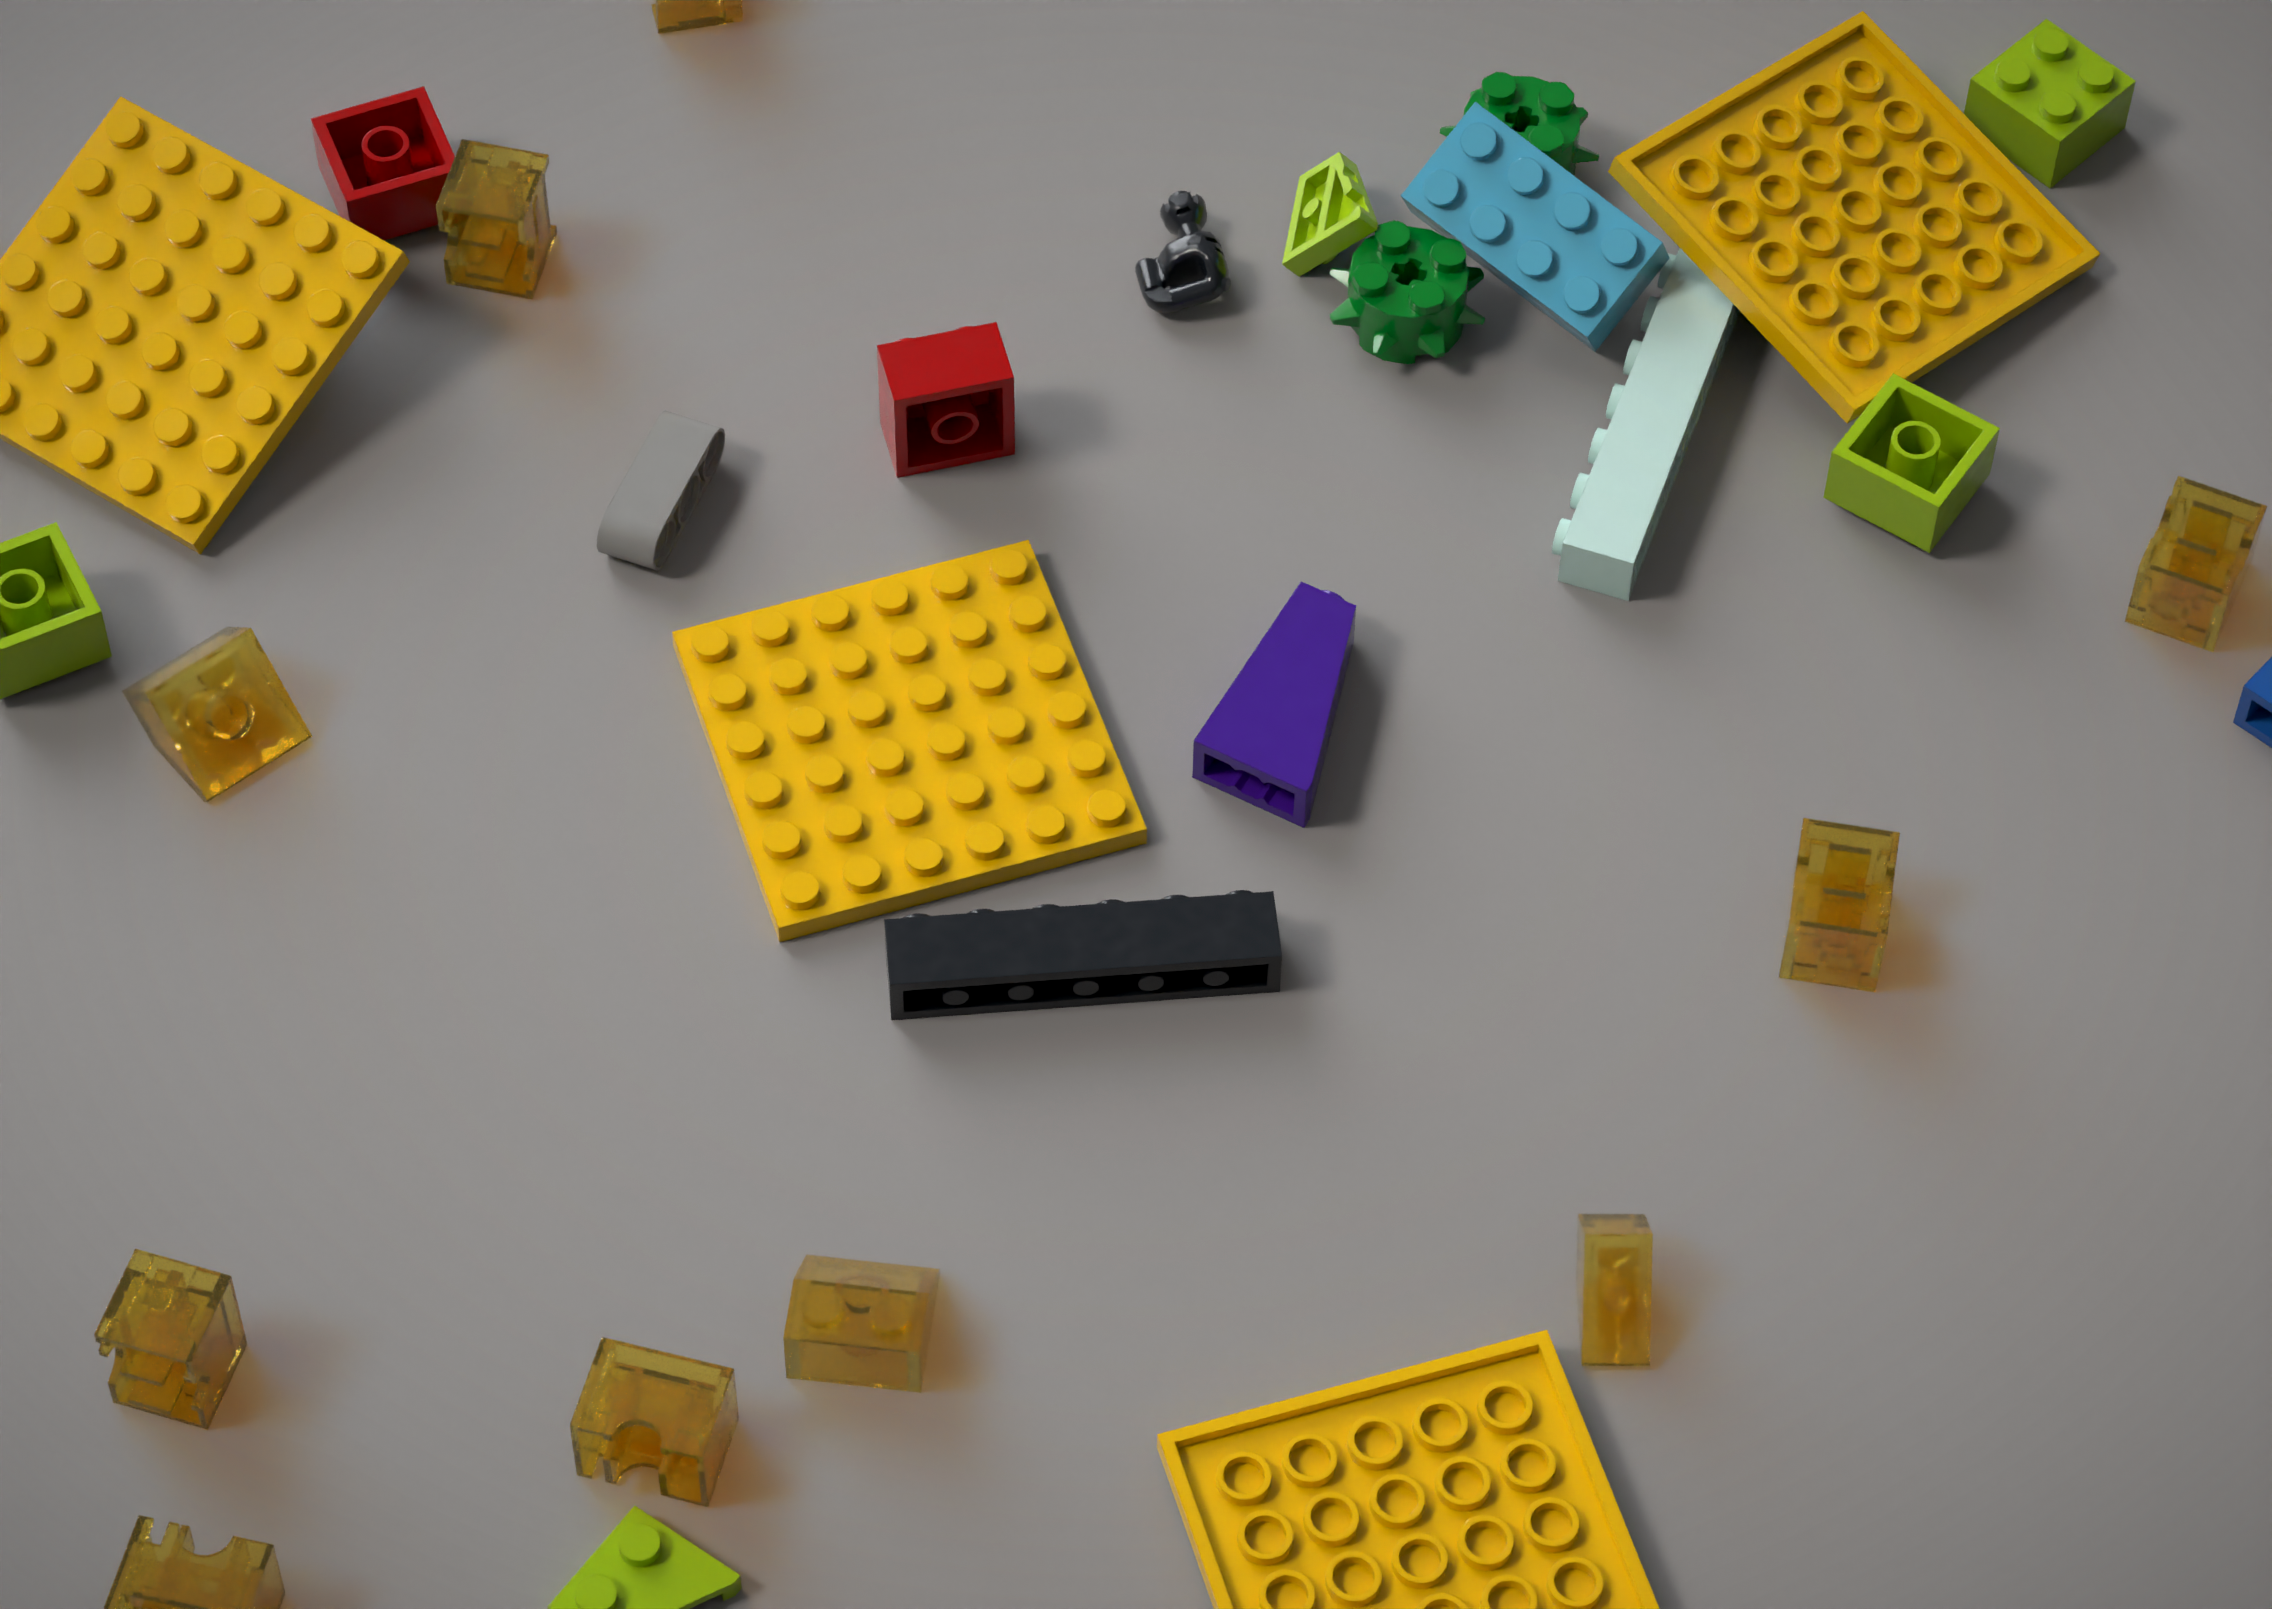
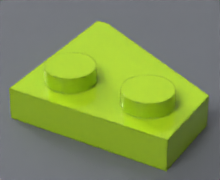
(1327, 214)
(647, 1568)

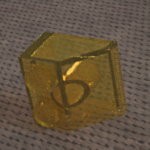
(218, 712)
(860, 1323)

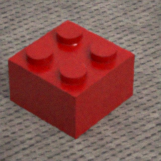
(385, 162)
(946, 399)

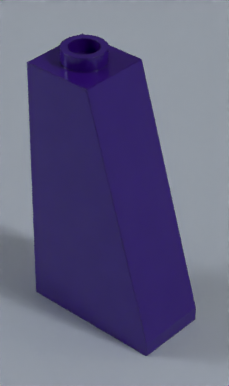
(1279, 712)

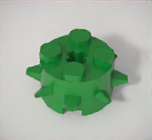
(1538, 112)
(1407, 293)

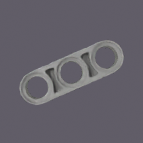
(661, 490)

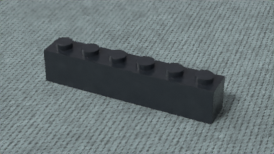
(1082, 955)

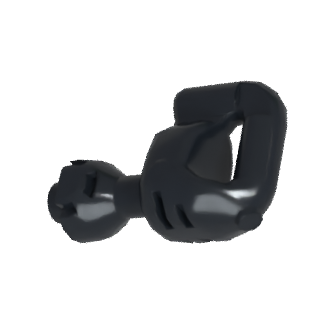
(1189, 265)

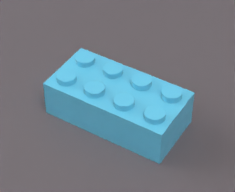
(1535, 226)

